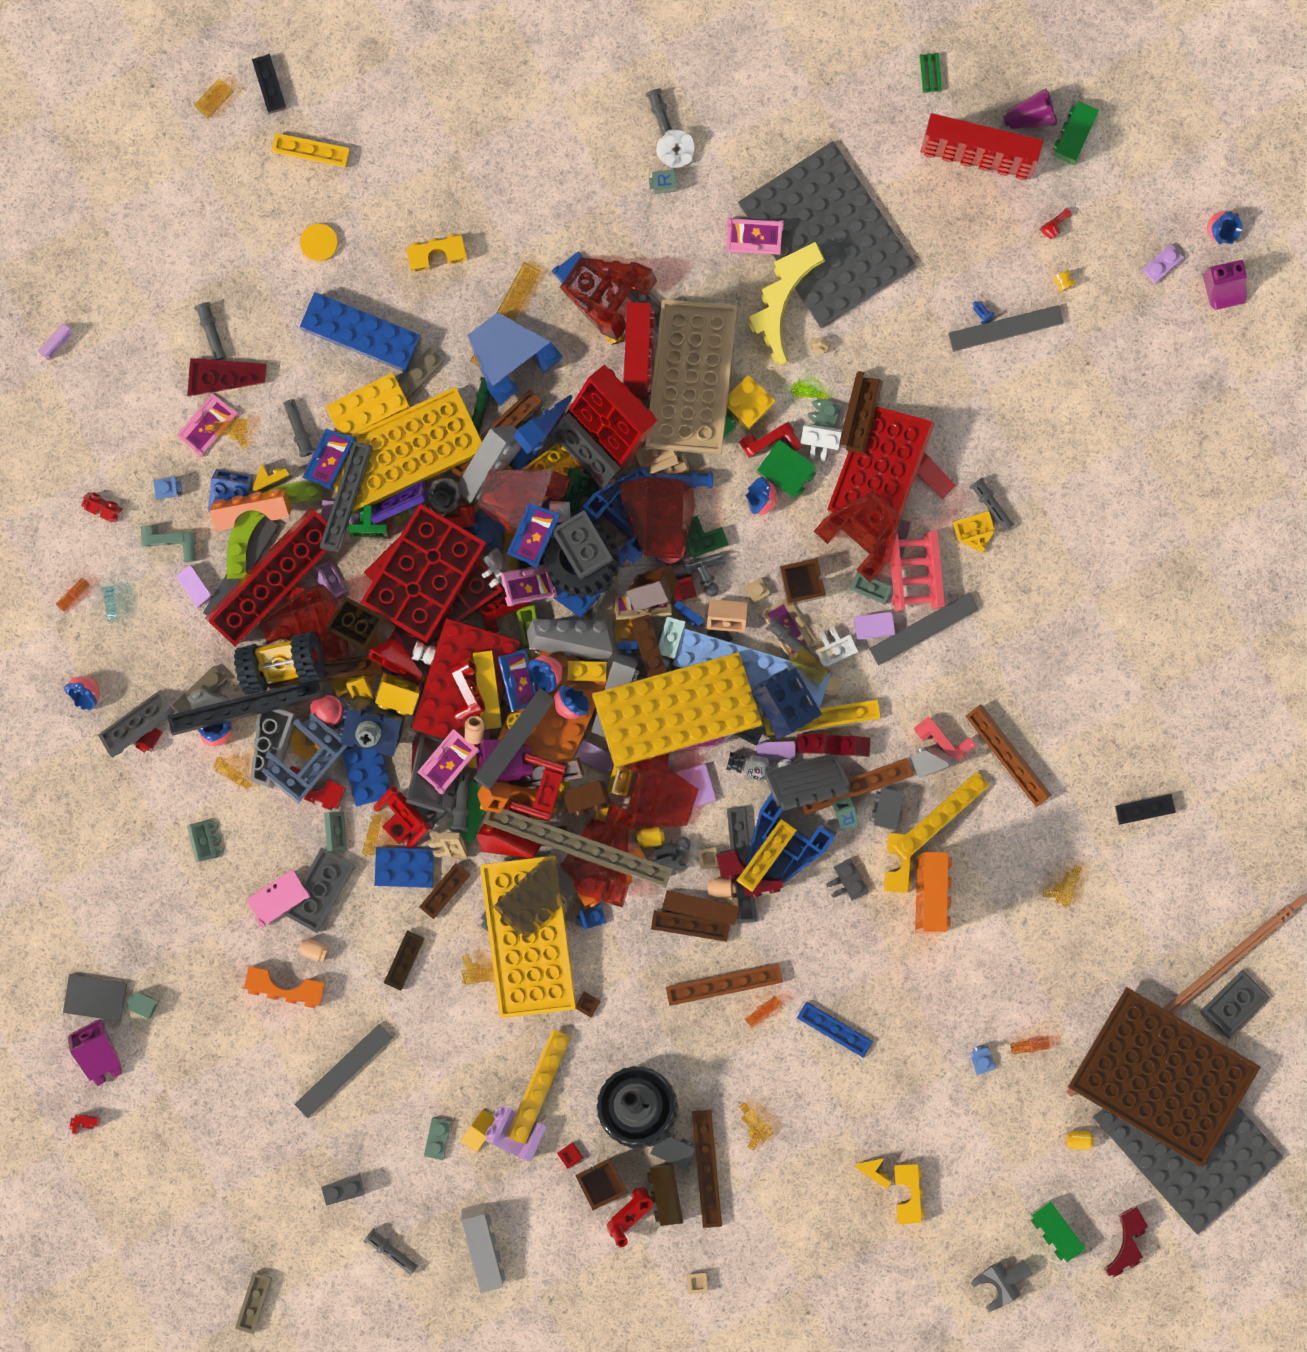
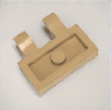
(450, 845)

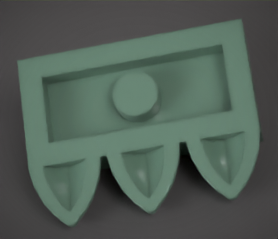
(827, 413)
(203, 840)

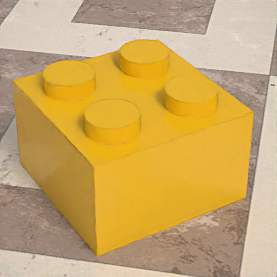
(749, 403)
(397, 694)

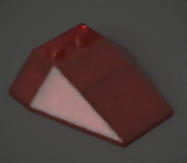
(659, 514)
(306, 613)

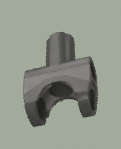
(1004, 1282)

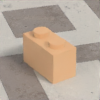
(727, 615)

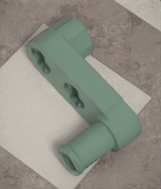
(150, 537)

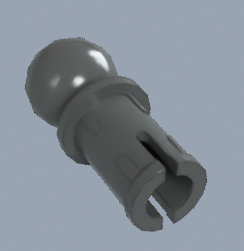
(711, 589)
(682, 844)

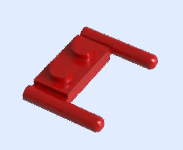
(547, 789)
(405, 812)

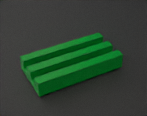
(929, 57)

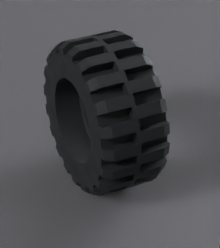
(571, 583)

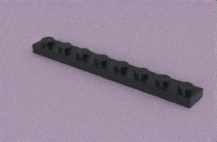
(244, 707)

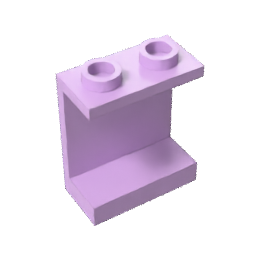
(497, 1134)

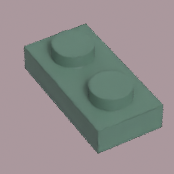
(875, 590)
(335, 831)
(437, 1139)

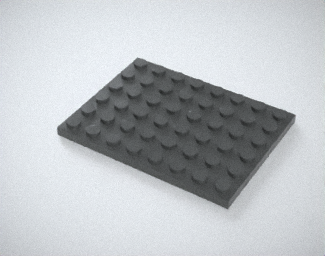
(831, 207)
(1194, 1191)

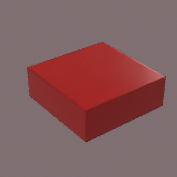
(570, 1155)

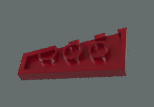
(219, 375)

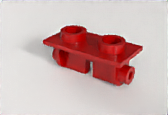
(109, 509)

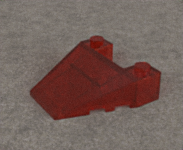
(602, 287)
(510, 491)
(870, 524)
(657, 799)

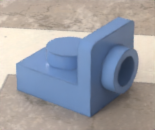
(167, 488)
(982, 1059)

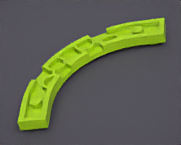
(249, 519)

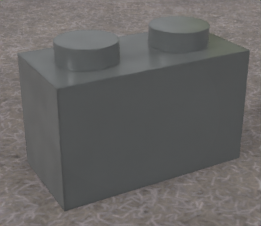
(888, 808)
(674, 1151)
(343, 1190)

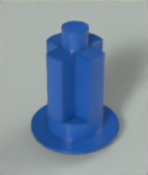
(983, 312)

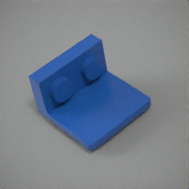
(228, 485)

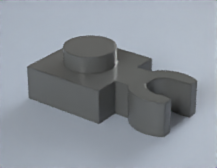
(668, 862)

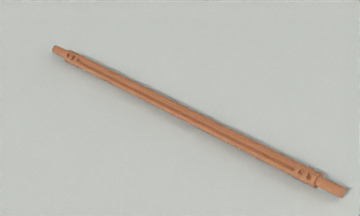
(1231, 958)

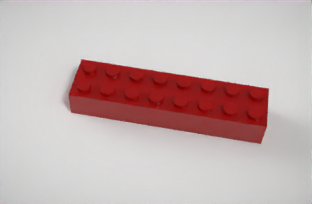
(270, 579)

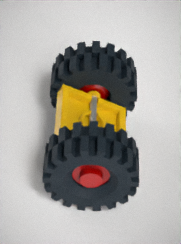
(279, 662)

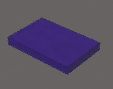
(402, 501)

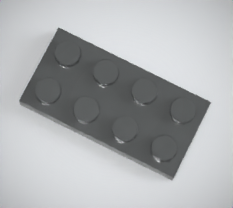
(585, 450)
(136, 723)
(324, 883)

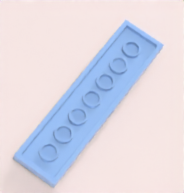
(759, 666)

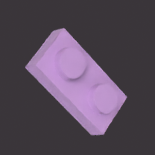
(1162, 263)

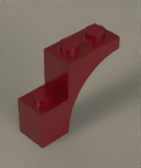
(833, 745)
(731, 865)
(1129, 1254)

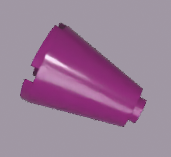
(1032, 112)

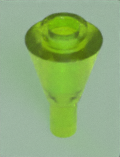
(803, 390)

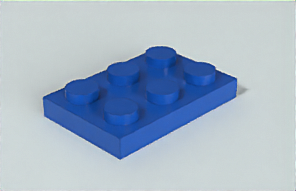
(366, 774)
(404, 867)

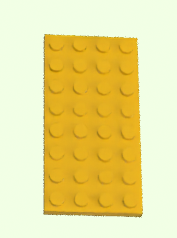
(414, 447)
(676, 709)
(533, 971)

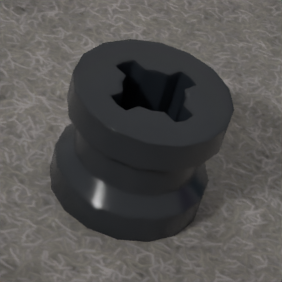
(735, 762)

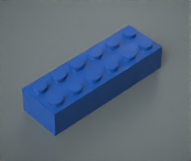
(360, 332)

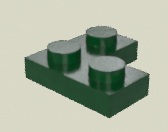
(578, 485)
(702, 543)

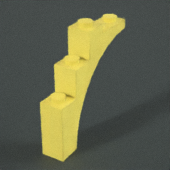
(770, 320)

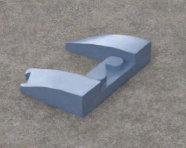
(330, 749)

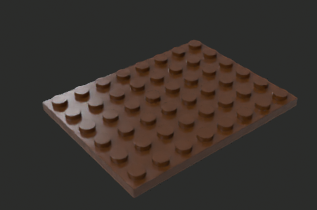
(1164, 1077)

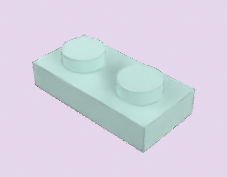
(671, 637)

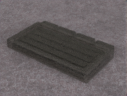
(534, 895)

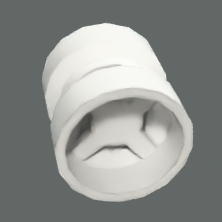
(427, 655)

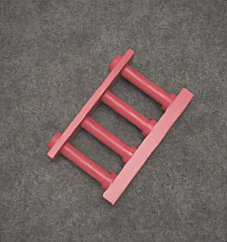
(933, 578)

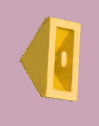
(477, 1132)

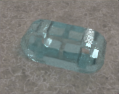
(110, 603)

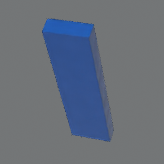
(834, 1029)

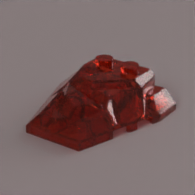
(594, 879)

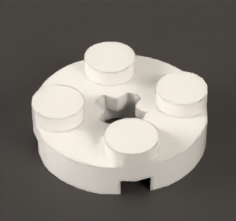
(668, 141)

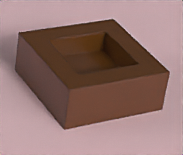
(587, 1004)

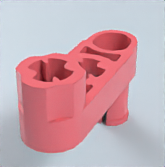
(929, 728)

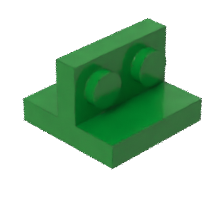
(368, 529)

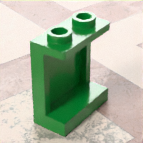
(787, 469)

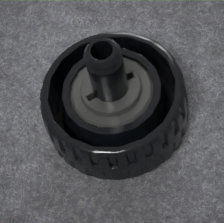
(637, 1107)

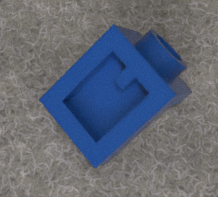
(591, 917)

